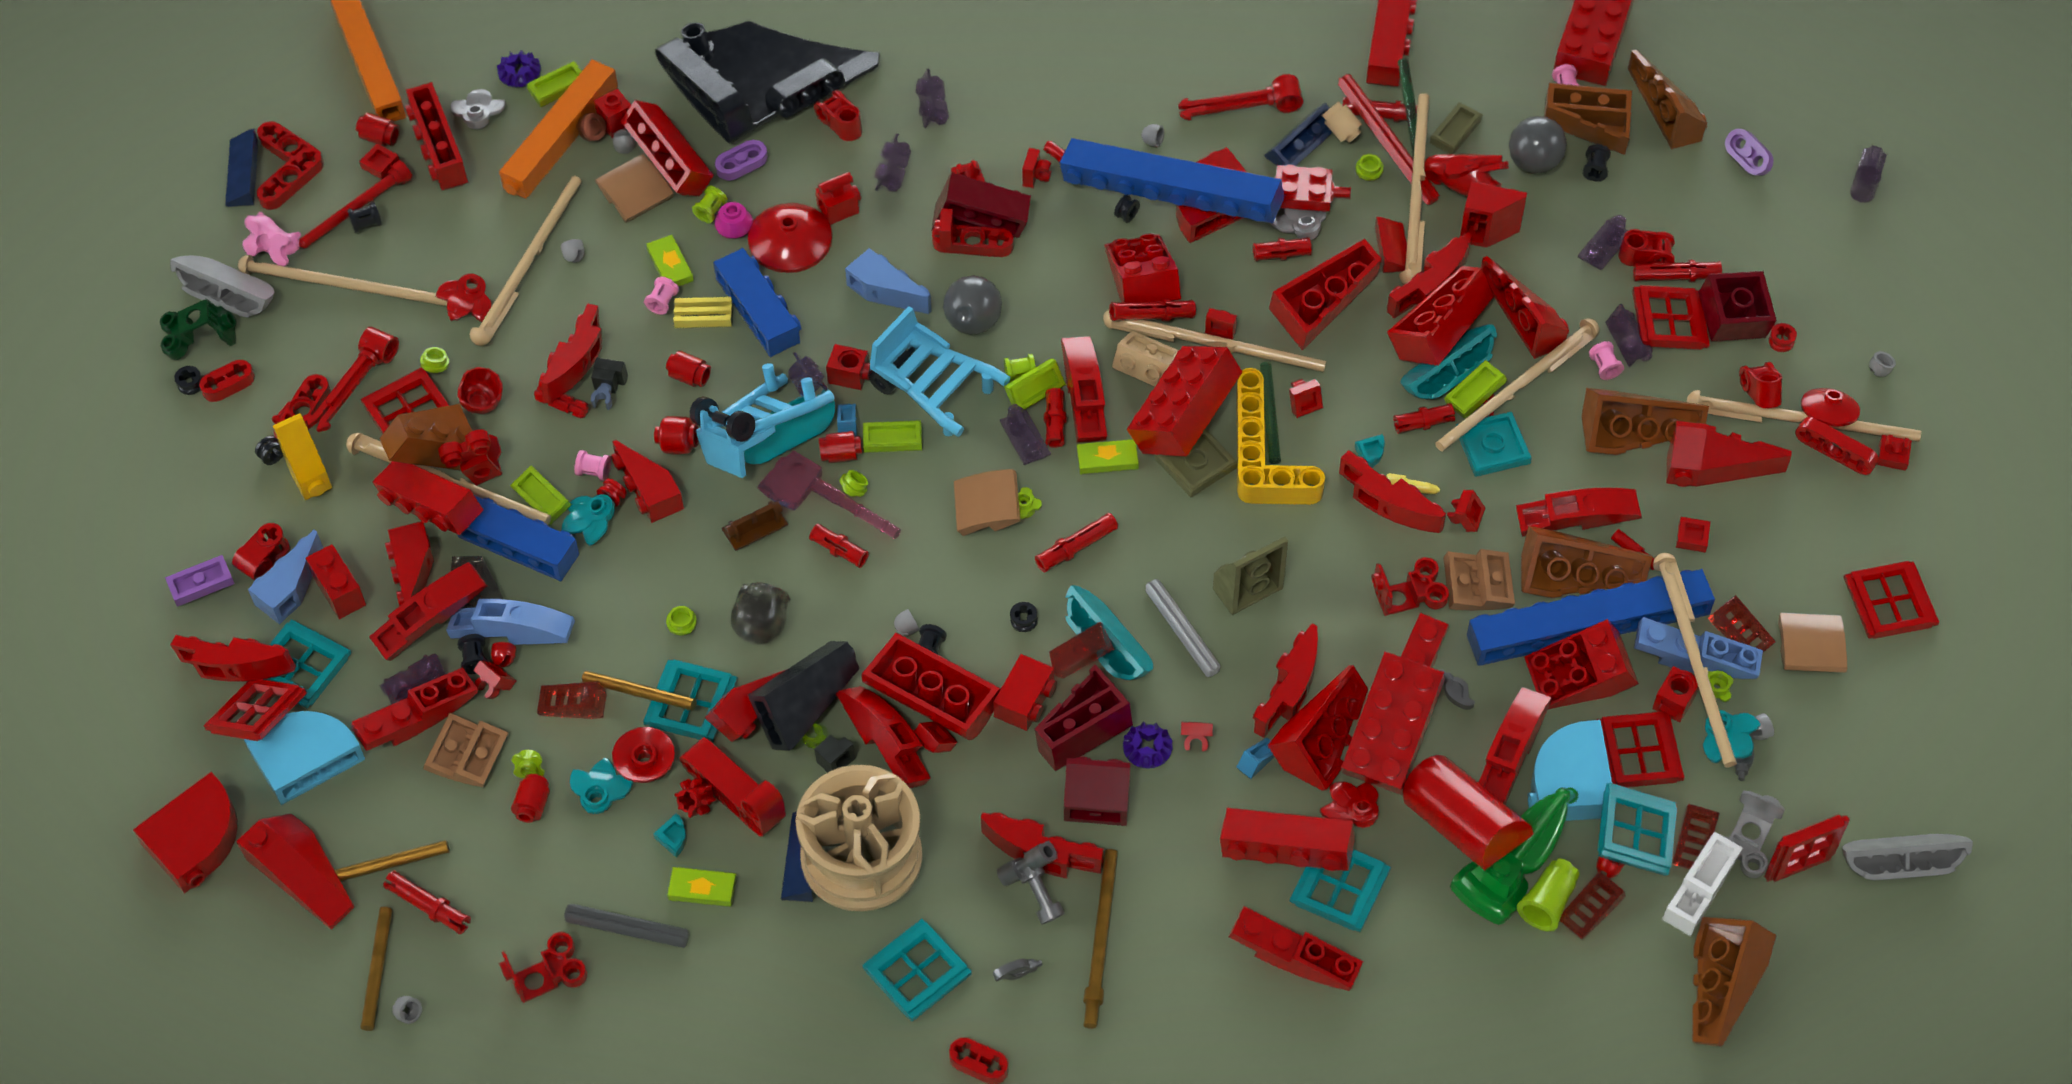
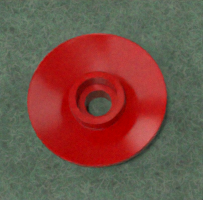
(1830, 407)
(639, 744)

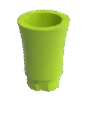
(1549, 895)

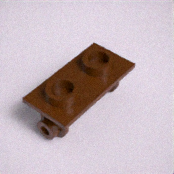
(755, 525)

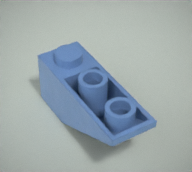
(882, 283)
(286, 583)

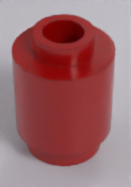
(377, 129)
(688, 369)
(840, 447)
(530, 798)

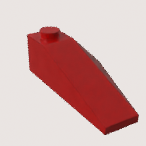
(1529, 314)
(1707, 457)
(1316, 735)
(296, 863)

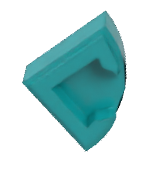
(1371, 449)
(672, 835)

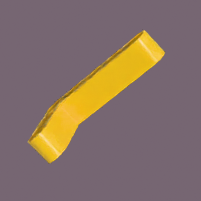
(1253, 447)

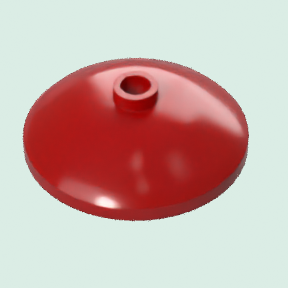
(790, 237)

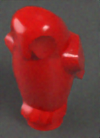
(1460, 169)

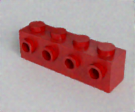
(1390, 40)
(436, 135)
(667, 148)
(427, 496)
(1287, 839)

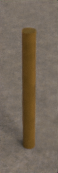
(640, 690)
(392, 860)
(376, 969)

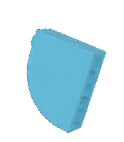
(304, 753)
(1575, 760)

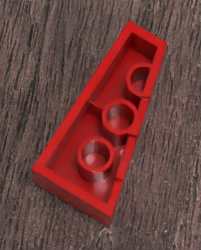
(1322, 293)
(1441, 318)

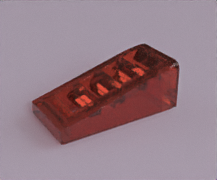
(1749, 622)
(591, 702)
(1700, 814)
(1598, 881)

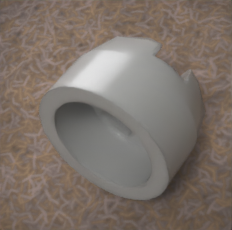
(1153, 135)
(623, 141)
(572, 250)
(1882, 364)
(905, 623)
(1765, 730)
(411, 1003)

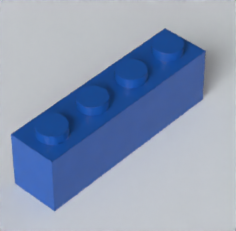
(757, 302)
(522, 539)

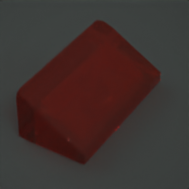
(1080, 650)

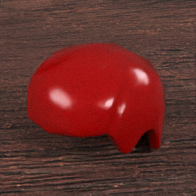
(480, 390)

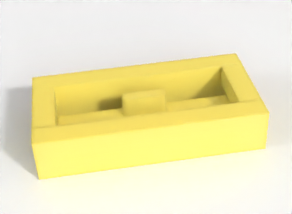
(703, 308)

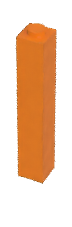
(368, 59)
(556, 130)

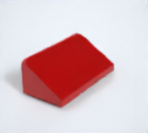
(1391, 244)

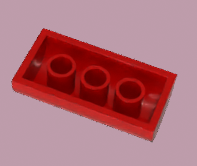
(932, 686)
(1464, 811)

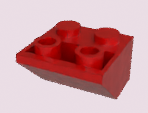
(1492, 213)

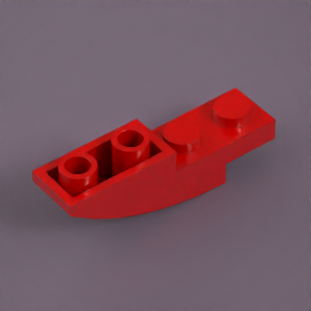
(1437, 268)
(574, 358)
(1084, 388)
(1396, 502)
(1580, 507)
(426, 608)
(1425, 640)
(237, 662)
(1292, 684)
(418, 712)
(884, 726)
(1513, 742)
(1020, 836)
(1295, 953)

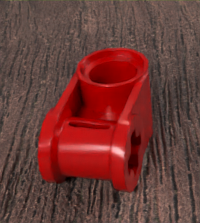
(840, 116)
(1646, 247)
(1762, 384)
(259, 554)

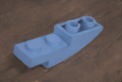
(515, 619)
(1716, 651)

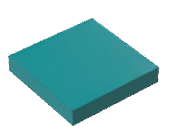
(1495, 445)

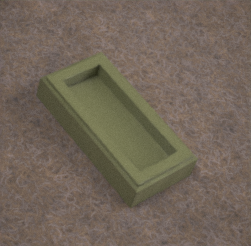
(1456, 128)

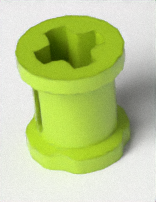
(709, 204)
(1018, 367)

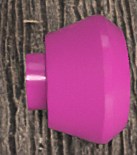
(733, 220)

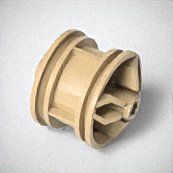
(851, 809)

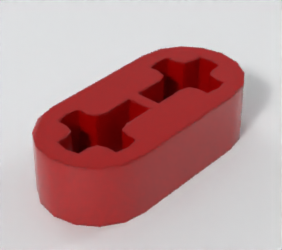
(227, 380)
(982, 1054)

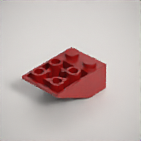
(1143, 269)
(1582, 666)

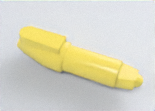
(1424, 487)

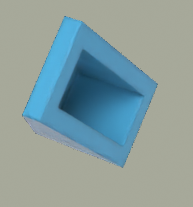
(846, 418)
(1255, 758)

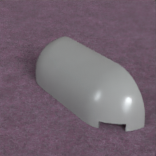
(222, 285)
(1907, 855)

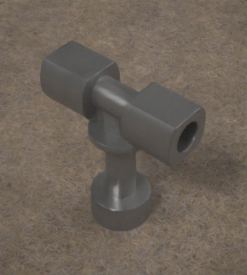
(1029, 870)

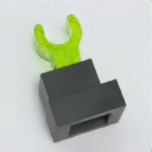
(829, 751)

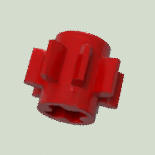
(695, 797)

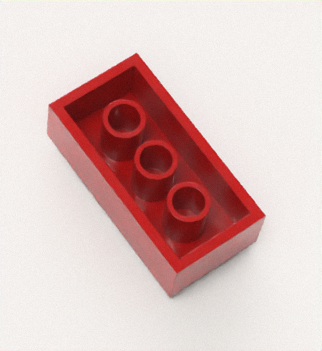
(1593, 38)
(1184, 400)
(1393, 722)

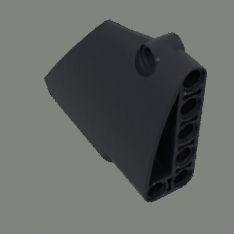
(756, 73)

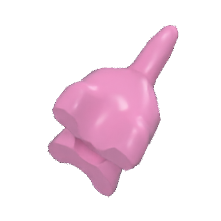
(269, 238)

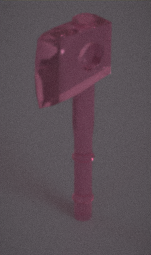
(795, 479)

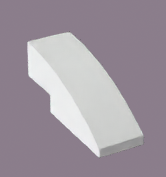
(1702, 883)

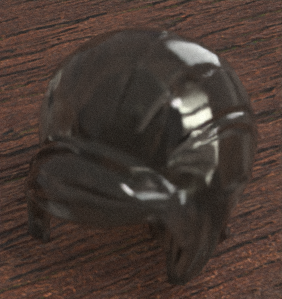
(759, 613)

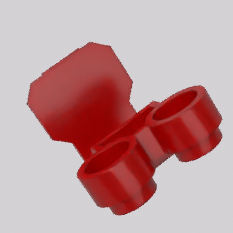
(475, 456)
(1416, 589)
(553, 968)

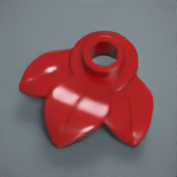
(464, 300)
(1352, 804)

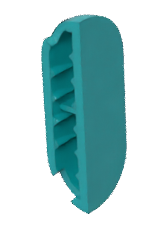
(1469, 352)
(791, 433)
(1127, 658)

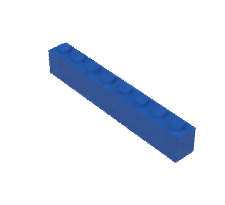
(1172, 180)
(1532, 628)

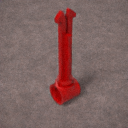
(1283, 94)
(374, 348)

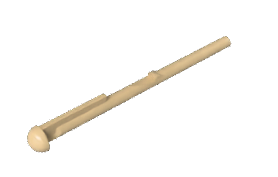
(1416, 227)
(247, 266)
(1588, 331)
(1169, 332)
(483, 335)
(1754, 413)
(373, 447)
(1674, 584)

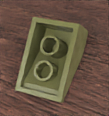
(1252, 577)

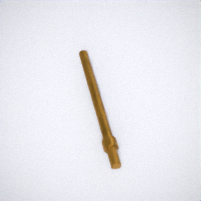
(1094, 993)

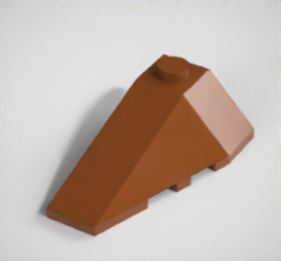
(1671, 108)
(1631, 421)
(1569, 564)
(1730, 965)

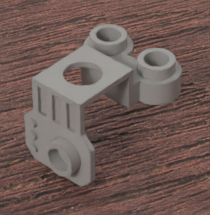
(1761, 812)

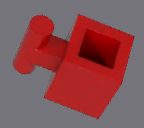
(838, 198)

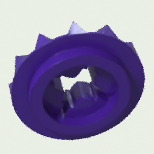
(528, 73)
(1146, 756)

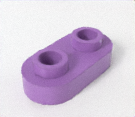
(1750, 153)
(738, 160)

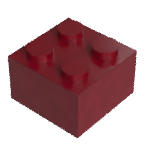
(1737, 306)

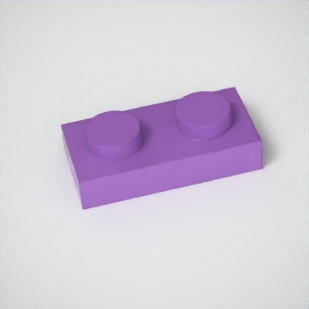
(199, 580)

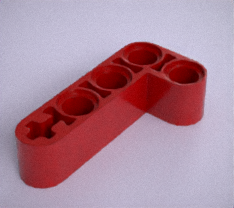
(753, 803)

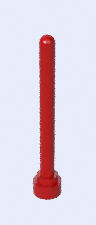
(397, 174)

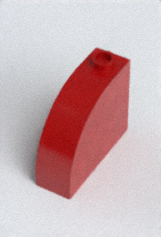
(1198, 223)
(191, 833)

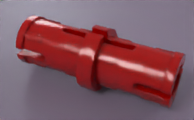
(1282, 249)
(1054, 417)
(1424, 418)
(852, 553)

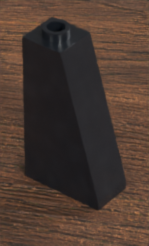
(801, 693)

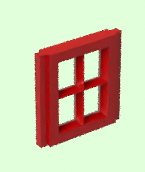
(1695, 316)
(396, 390)
(1865, 607)
(289, 696)
(1667, 748)
(1806, 848)

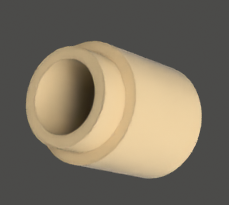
(1342, 122)

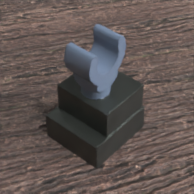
(605, 379)

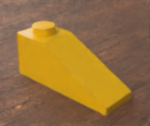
(302, 457)

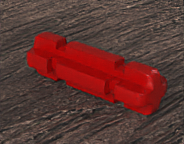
(566, 404)

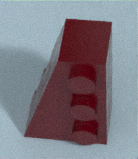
(983, 204)
(1083, 720)

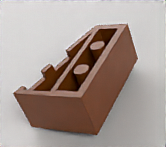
(1591, 113)
(419, 434)

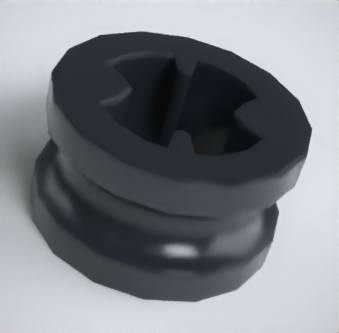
(1127, 208)
(184, 373)
(269, 450)
(1023, 625)

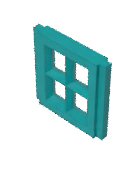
(321, 645)
(668, 682)
(1642, 802)
(1366, 896)
(897, 949)

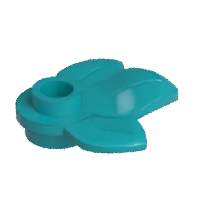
(587, 517)
(1738, 730)
(599, 783)

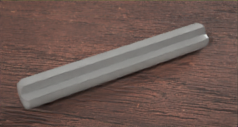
(1182, 628)

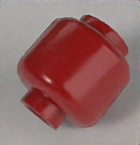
(676, 435)

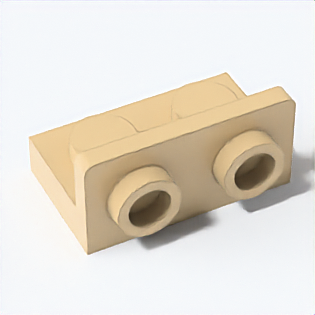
(1143, 357)

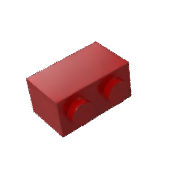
(335, 581)
(1024, 692)

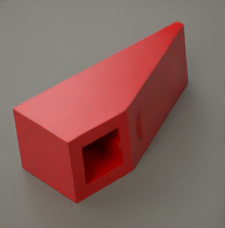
(652, 484)
(412, 556)
(734, 712)

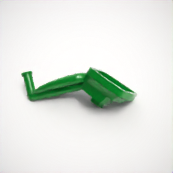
(1502, 886)

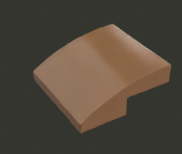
(634, 187)
(986, 501)
(1479, 580)
(1813, 642)
(465, 750)

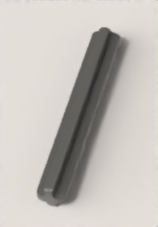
(626, 925)

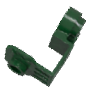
(181, 327)

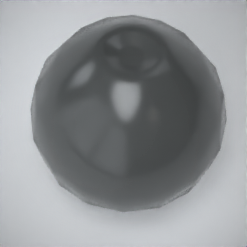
(1537, 144)
(972, 305)

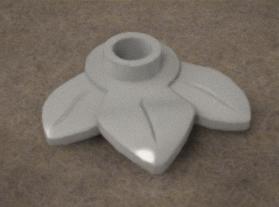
(477, 108)
(1301, 222)

